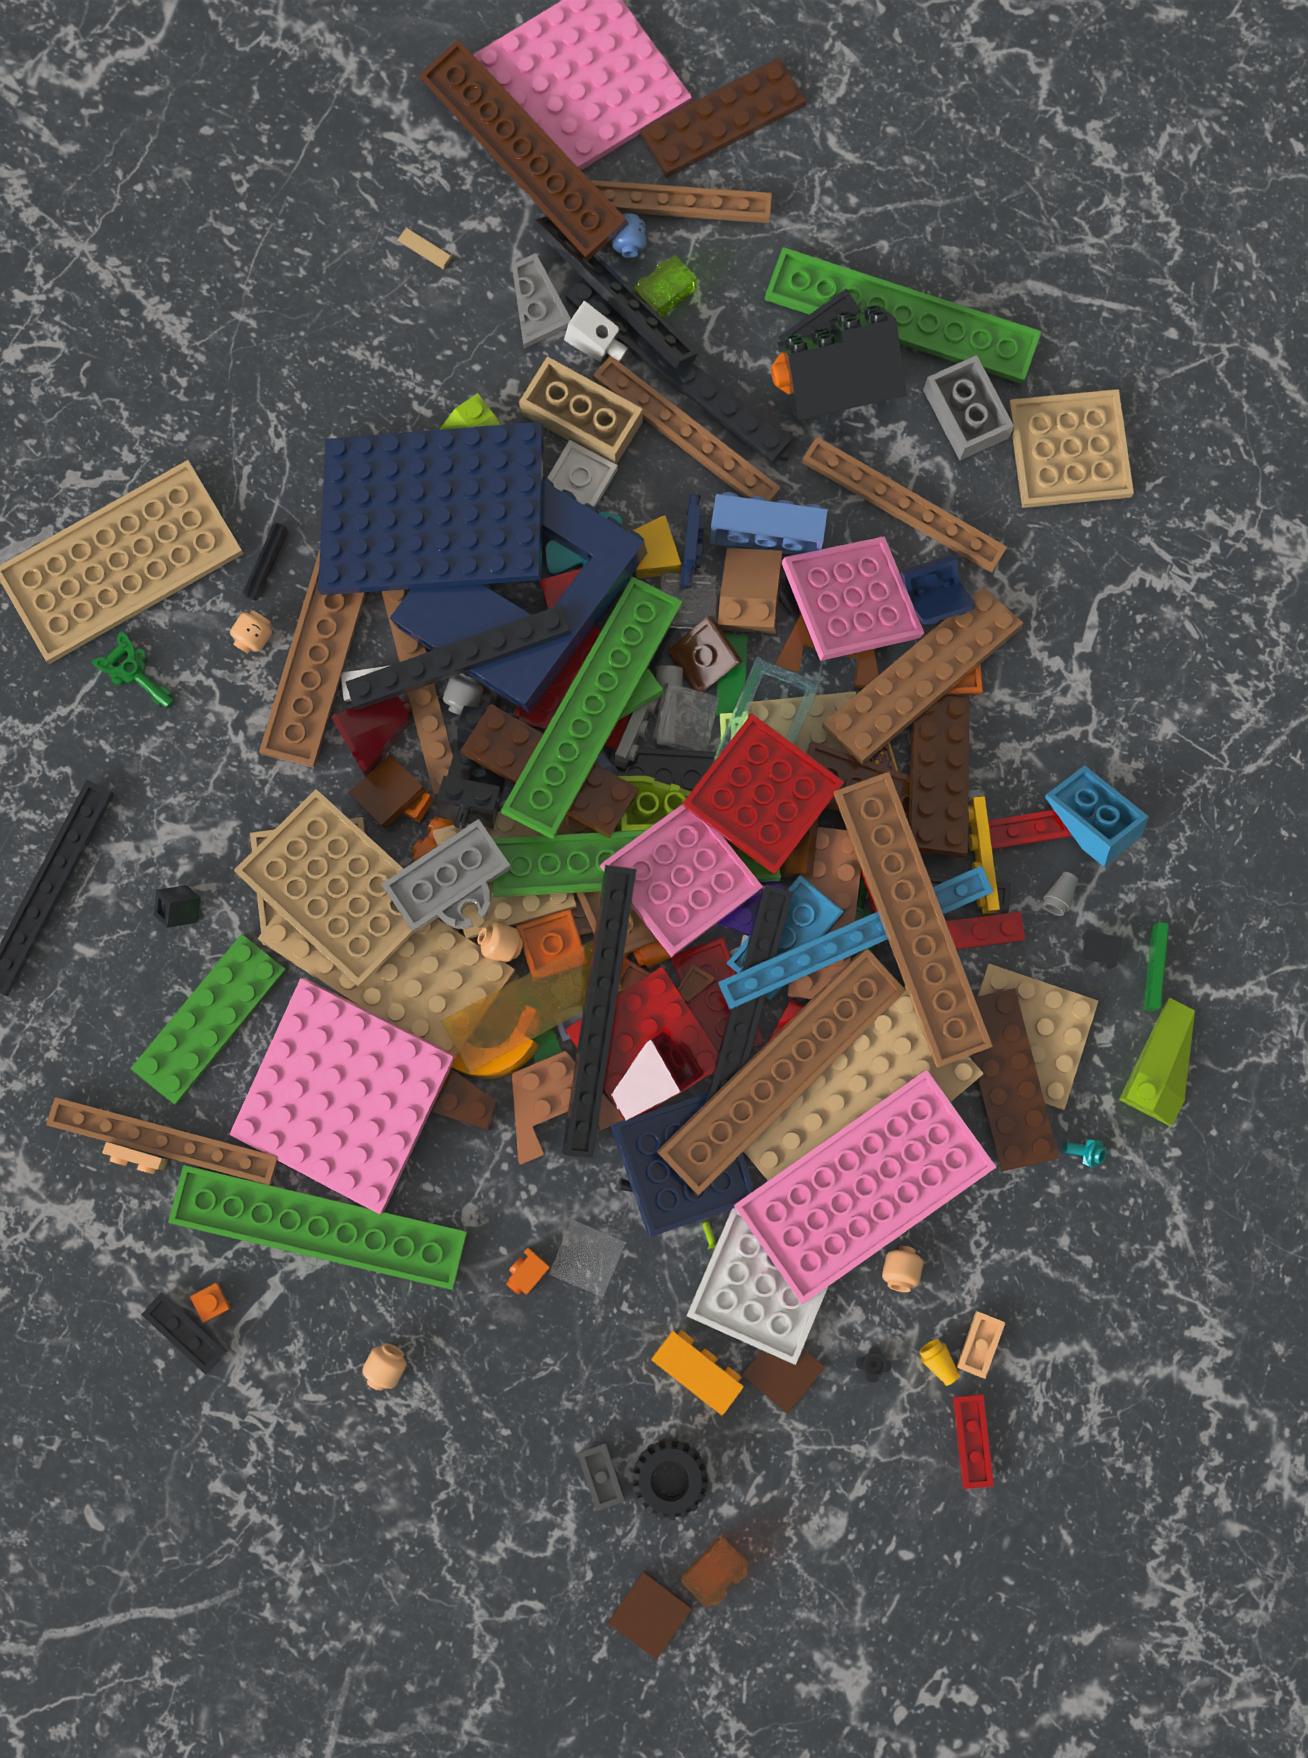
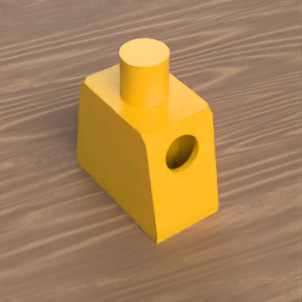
(660, 548)

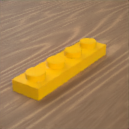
(981, 844)

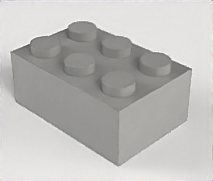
(968, 407)

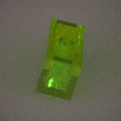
(667, 285)

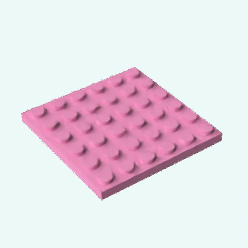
(586, 76)
(342, 1095)

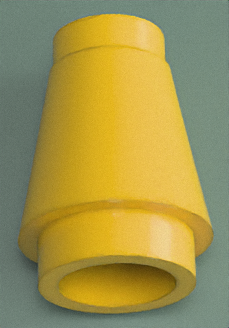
(939, 1361)

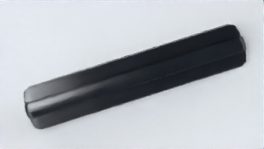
(265, 561)

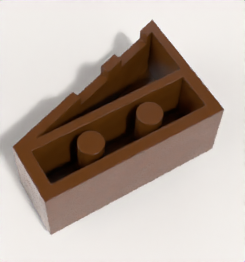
(465, 1102)

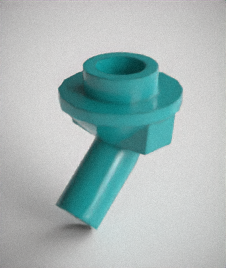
(1092, 1152)

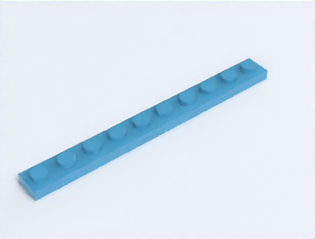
(840, 943)

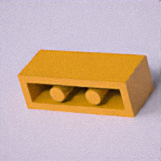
(698, 1371)

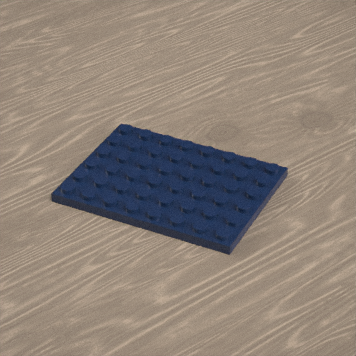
(432, 509)

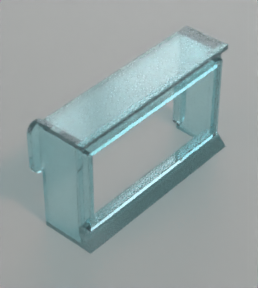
(750, 689)

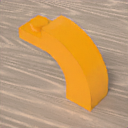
(502, 1065)

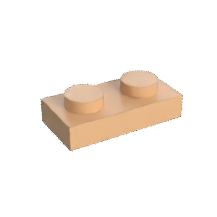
(146, 1161)
(980, 1344)

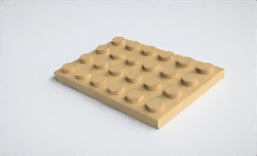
(329, 887)

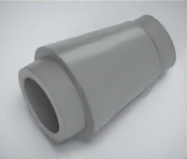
(1060, 896)

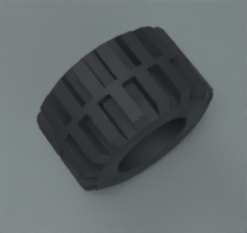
(676, 1505)

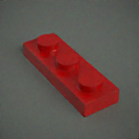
(1026, 829)
(986, 930)
(973, 1441)

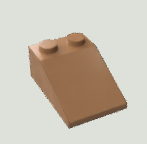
(750, 591)

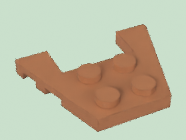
(544, 1093)

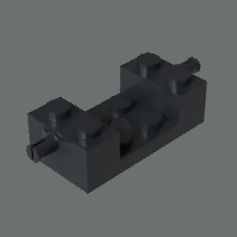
(461, 794)

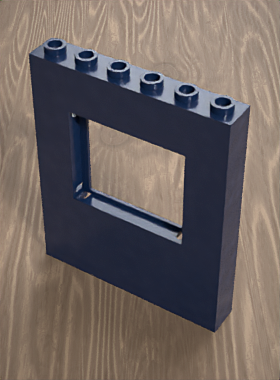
(459, 612)

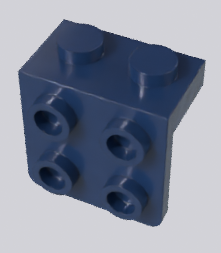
(937, 590)

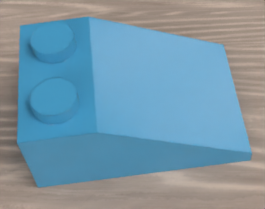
(1097, 815)

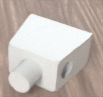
(594, 334)

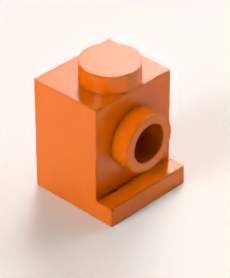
(527, 1272)

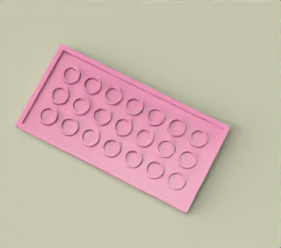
(864, 1186)

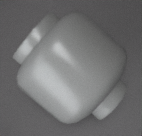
(461, 692)

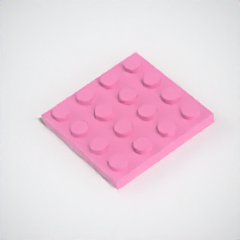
(852, 598)
(684, 878)

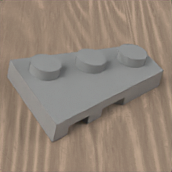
(538, 302)

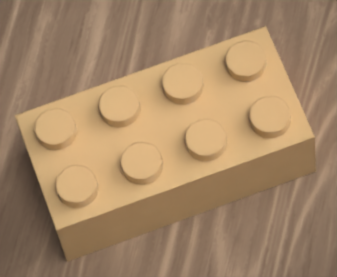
(581, 410)

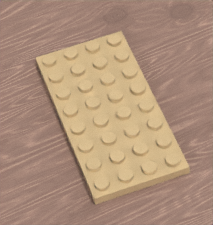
(118, 562)
(416, 987)
(861, 1077)

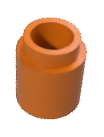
(651, 955)

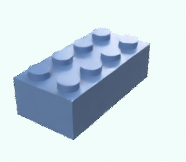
(767, 524)

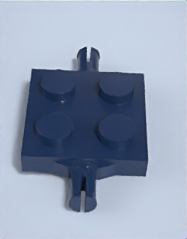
(693, 548)

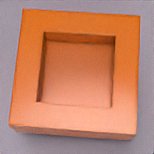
(419, 807)
(210, 1302)

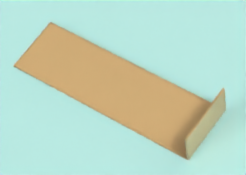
(425, 248)

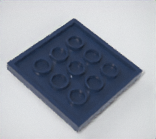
(659, 1191)

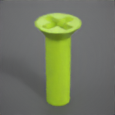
(709, 1234)

